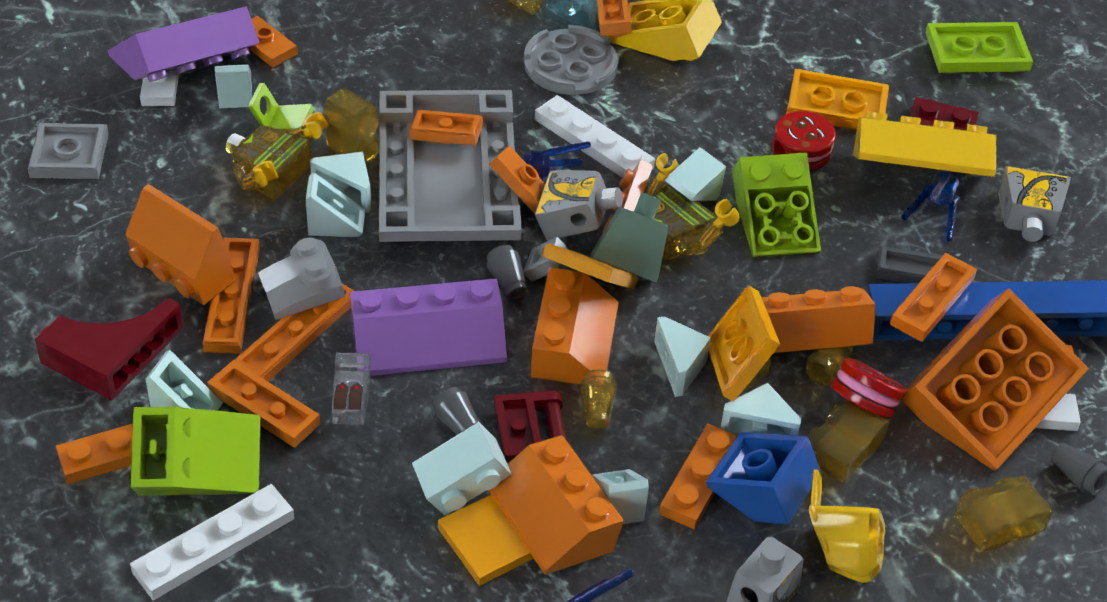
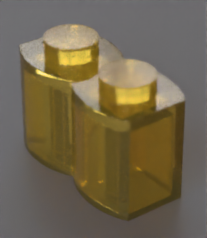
(351, 124)
(847, 440)
(1002, 513)

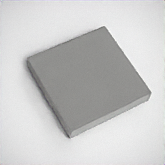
(68, 151)

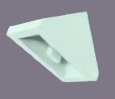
(233, 85)
(347, 175)
(698, 177)
(331, 211)
(681, 352)
(177, 386)
(760, 412)
(626, 492)

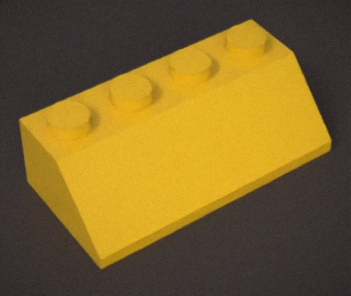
(924, 145)

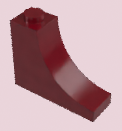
(108, 354)

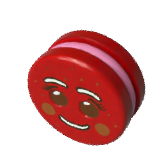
(807, 134)
(868, 388)

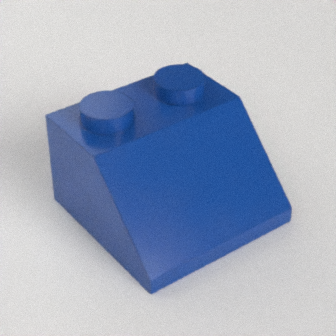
(766, 475)

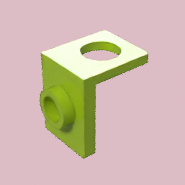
(278, 117)

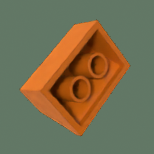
(178, 246)
(821, 318)
(572, 328)
(557, 506)

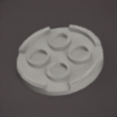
(571, 60)

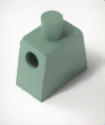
(634, 240)

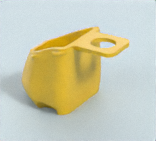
(848, 535)

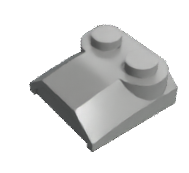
(302, 279)

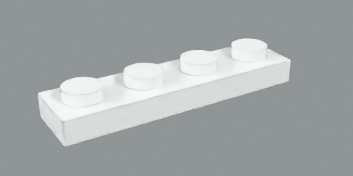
(579, 127)
(212, 541)

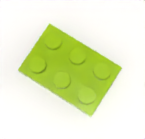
(978, 47)

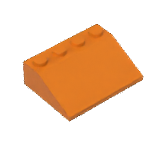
(994, 381)

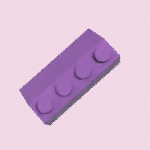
(186, 44)
(429, 326)

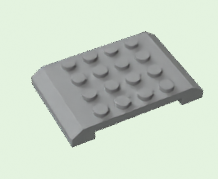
(445, 188)

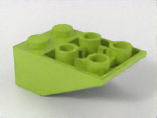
(776, 204)
(194, 452)

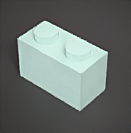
(461, 469)

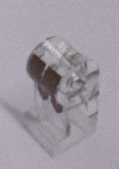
(351, 388)

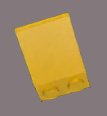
(671, 28)

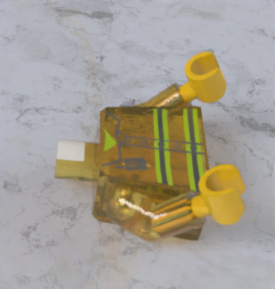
(273, 157)
(689, 223)

